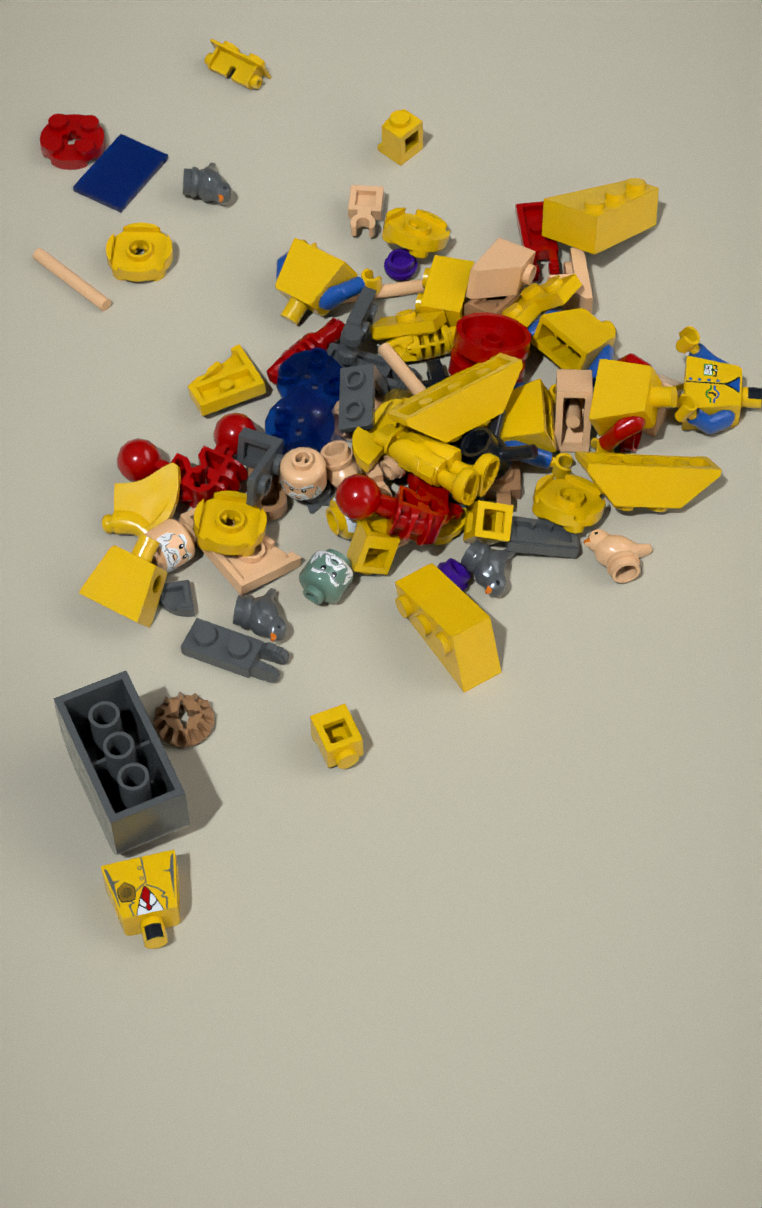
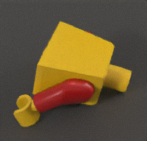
(626, 400)

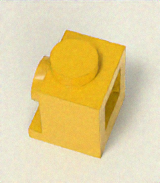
(400, 129)
(488, 522)
(371, 548)
(337, 737)

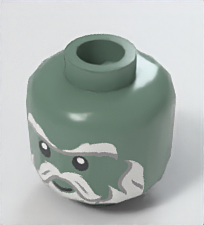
(326, 576)

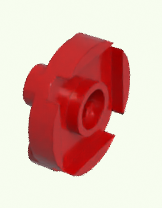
(88, 140)

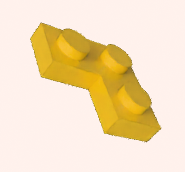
(542, 297)

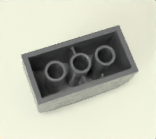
(121, 763)

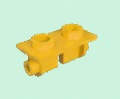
(248, 68)

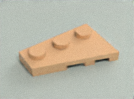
(250, 571)

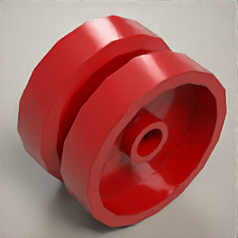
(486, 335)

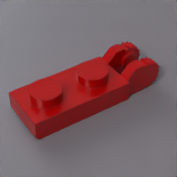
(529, 222)

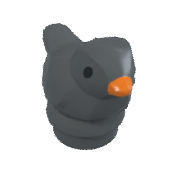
(206, 184)
(487, 566)
(260, 615)

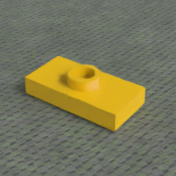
(408, 323)

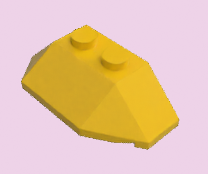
(461, 400)
(648, 479)

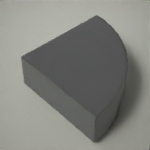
(177, 598)

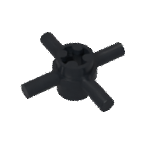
(488, 440)

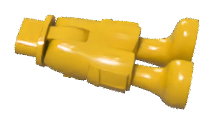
(438, 462)

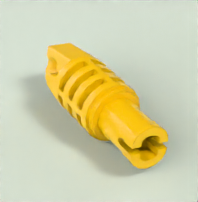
(424, 346)

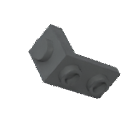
(357, 396)
(264, 455)

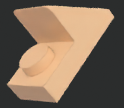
(577, 265)

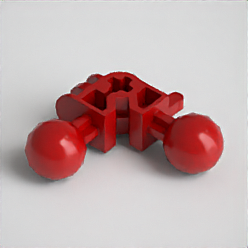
(216, 467)
(413, 514)

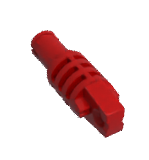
(321, 339)

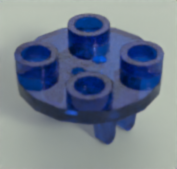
(319, 366)
(316, 428)

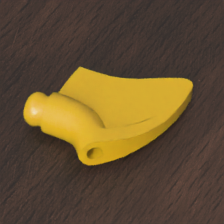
(144, 503)

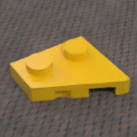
(226, 383)

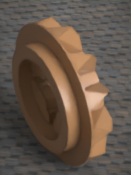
(199, 722)

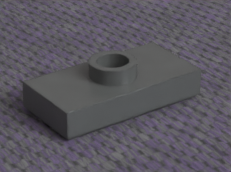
(541, 538)

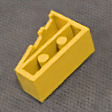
(601, 214)
(450, 625)

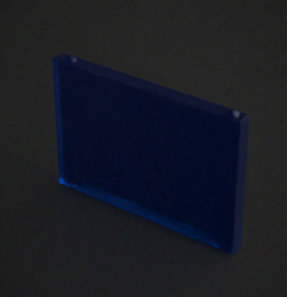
(120, 173)

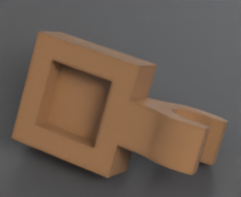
(507, 486)

